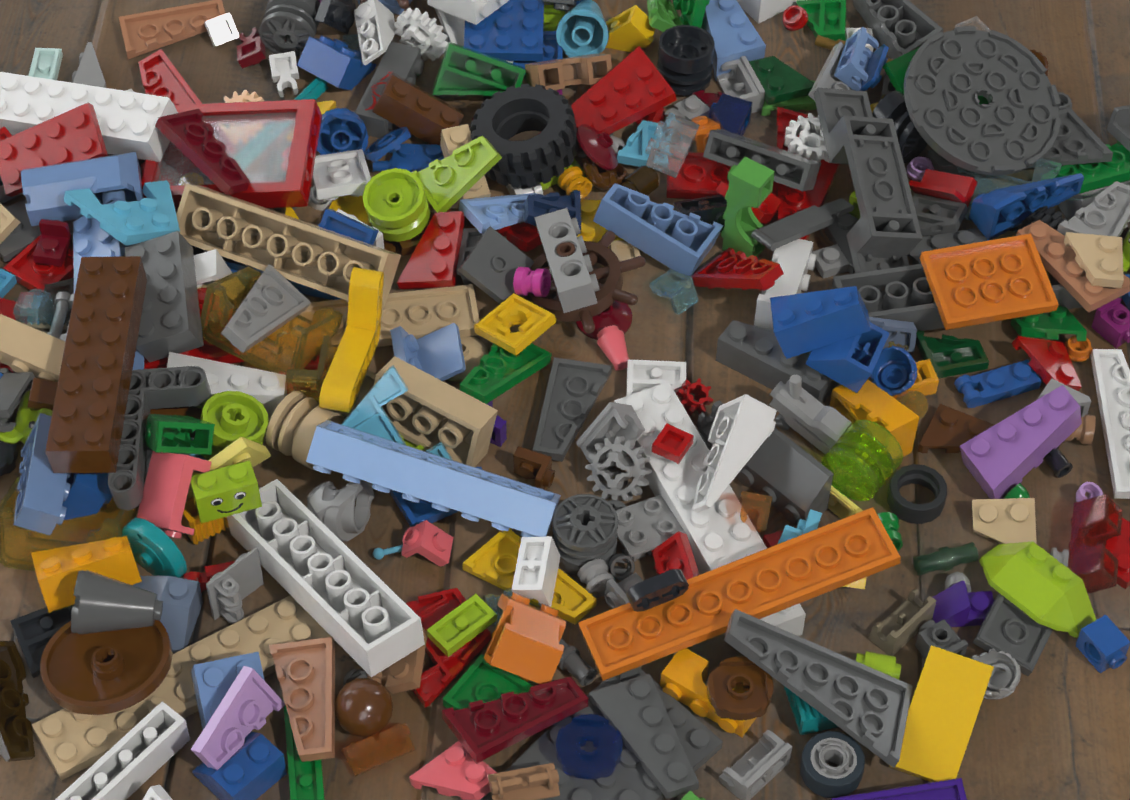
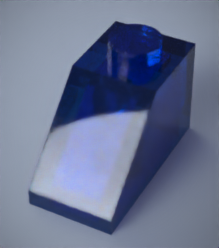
(732, 113)

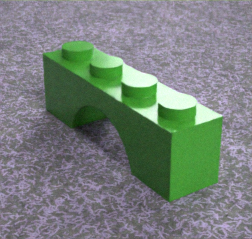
(747, 188)

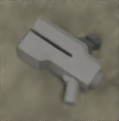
(807, 415)

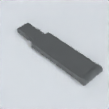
(801, 224)

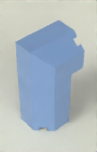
(105, 176)

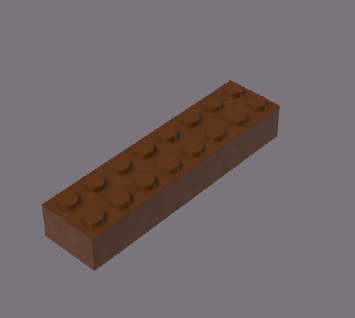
(97, 365)

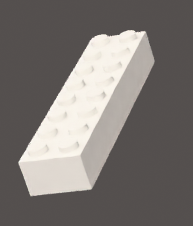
(124, 117)
(328, 580)

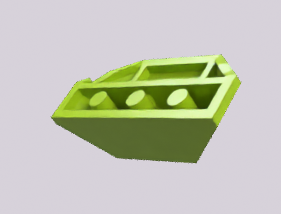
(1039, 586)

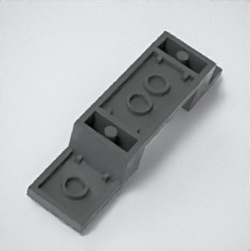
(872, 150)

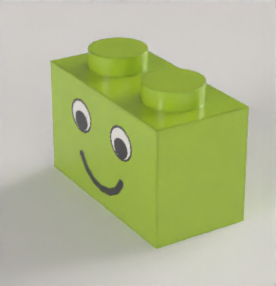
(225, 491)

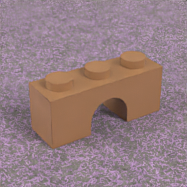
(568, 71)

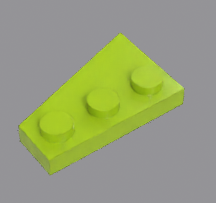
(453, 176)

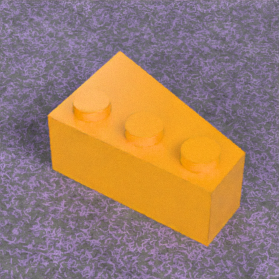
(879, 407)
(59, 568)

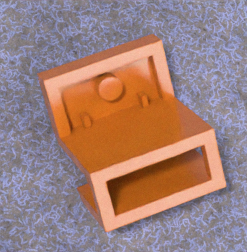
(526, 639)

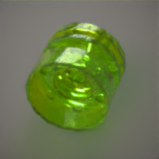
(863, 460)

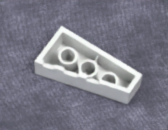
(795, 262)
(263, 385)

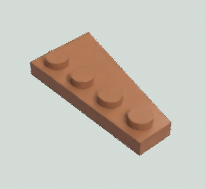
(163, 27)
(308, 692)

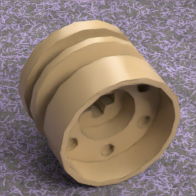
(294, 425)

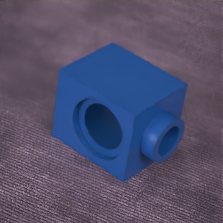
(1103, 644)

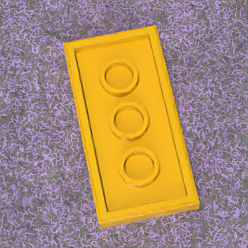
(942, 715)

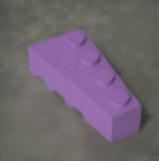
(1020, 442)

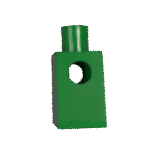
(172, 434)

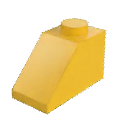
(629, 30)

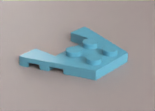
(133, 220)
(371, 417)

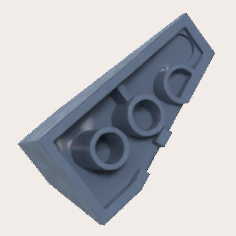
(181, 606)

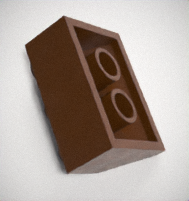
(416, 109)

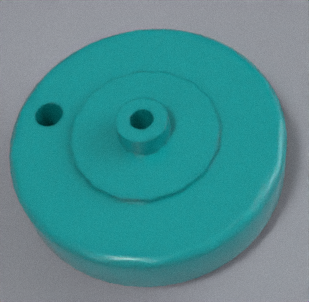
(154, 549)

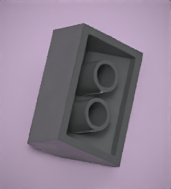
(789, 476)

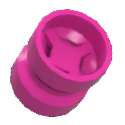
(531, 281)

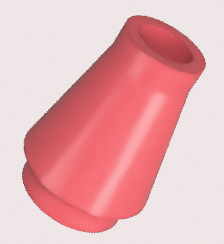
(613, 345)

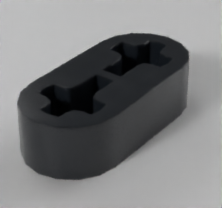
(657, 590)

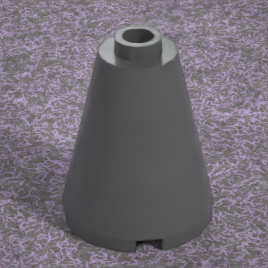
(111, 605)

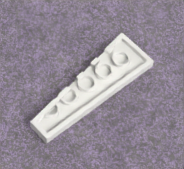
(1113, 395)

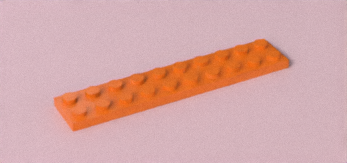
(753, 585)

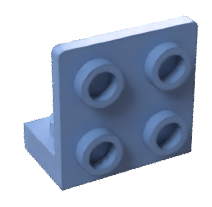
(434, 353)

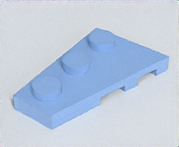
(494, 211)

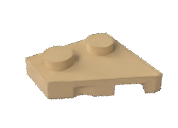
(1005, 519)

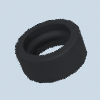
(917, 475)

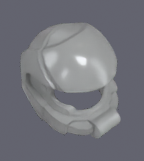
(338, 510)

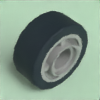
(837, 749)

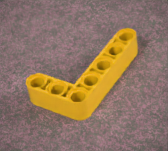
(357, 343)

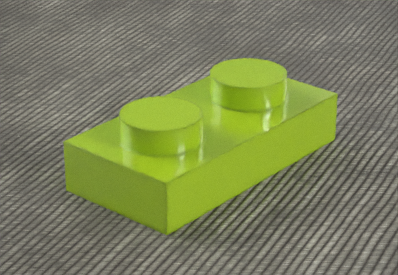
(461, 625)

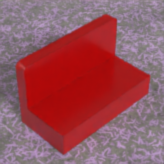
(945, 186)

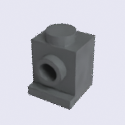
(940, 636)

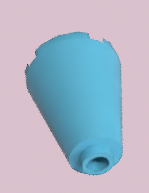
(583, 30)

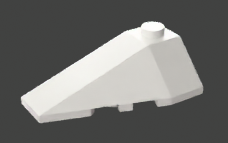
(735, 435)

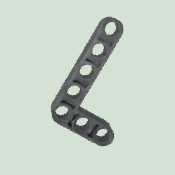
(150, 390)

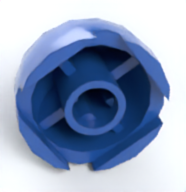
(341, 132)

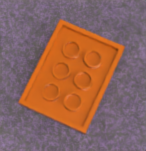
(988, 281)

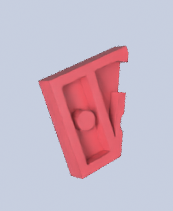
(455, 774)

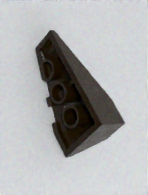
(15, 728)

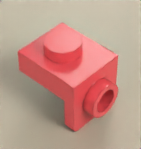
(428, 542)

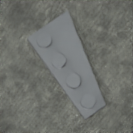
(264, 310)

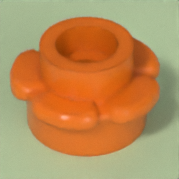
(1078, 350)

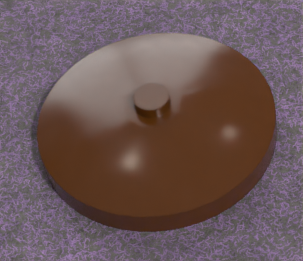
(105, 669)

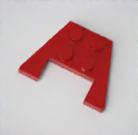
(432, 609)

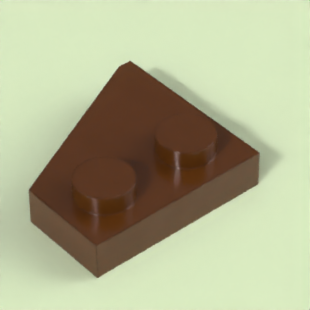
(950, 430)

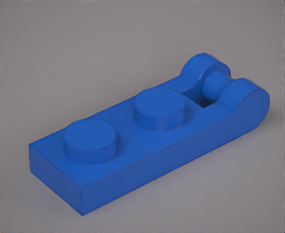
(997, 384)

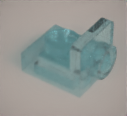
(676, 288)

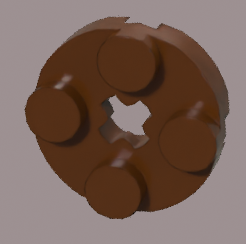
(739, 705)

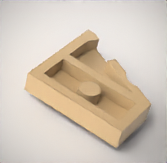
(1099, 257)

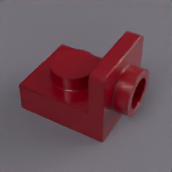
(53, 243)

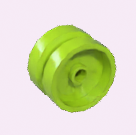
(396, 204)
(234, 417)

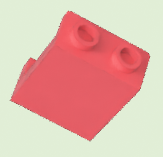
(167, 490)

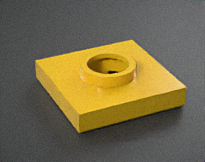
(511, 312)

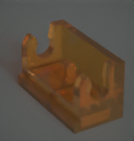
(756, 504)

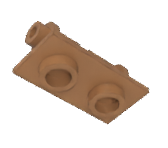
(525, 783)

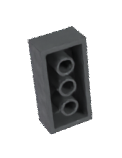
(171, 299)

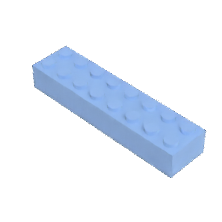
(433, 479)

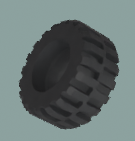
(521, 111)

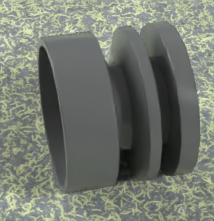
(289, 25)
(584, 531)

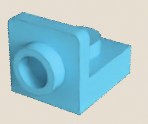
(803, 526)

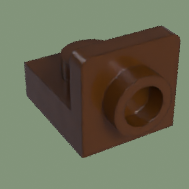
(534, 466)

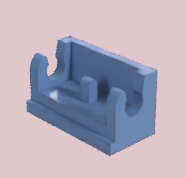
(855, 59)

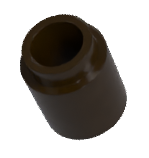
(642, 180)

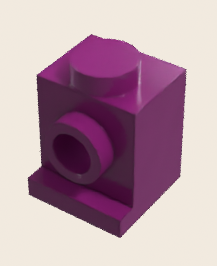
(1113, 323)

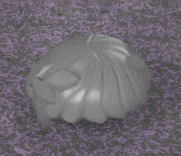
(1005, 673)

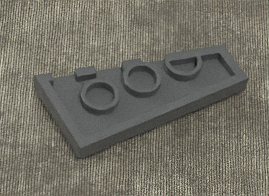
(567, 402)
(647, 732)

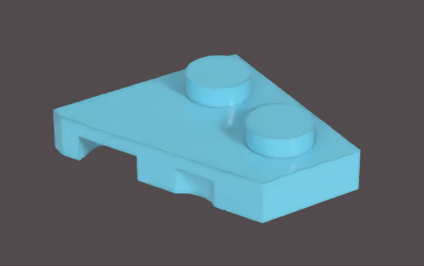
(634, 150)

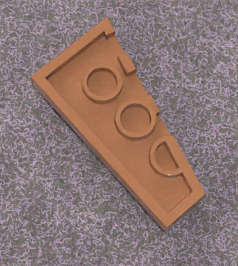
(1061, 264)

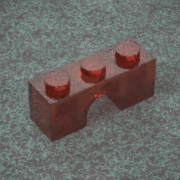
(1093, 524)

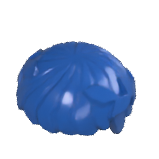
(894, 371)

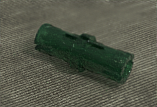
(945, 558)

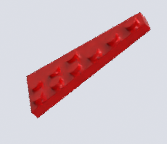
(794, 199)

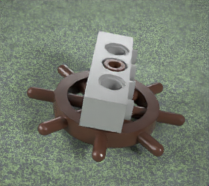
(572, 271)

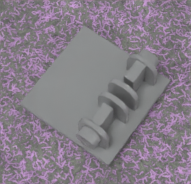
(645, 526)
(234, 584)

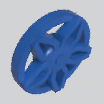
(387, 143)

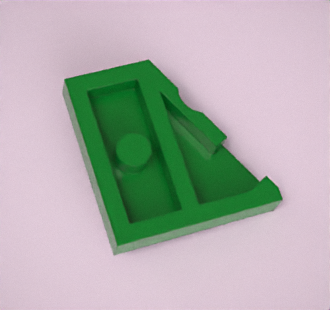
(826, 17)
(1049, 325)

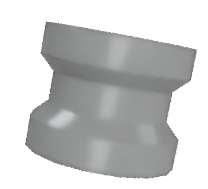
(595, 576)

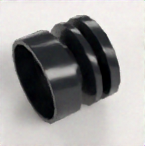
(686, 58)
(909, 139)

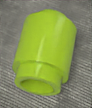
(880, 662)

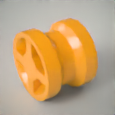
(574, 179)

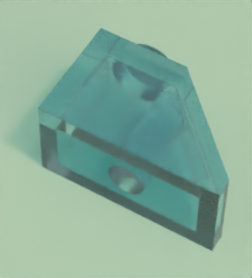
(34, 307)

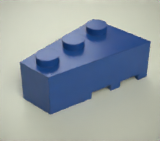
(818, 319)

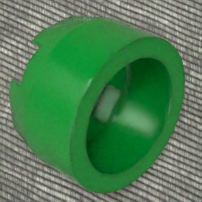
(1018, 491)

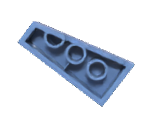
(732, 34)
(657, 229)
(40, 489)

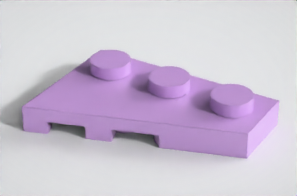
(239, 713)

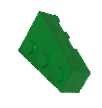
(474, 73)

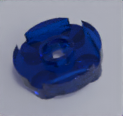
(589, 764)

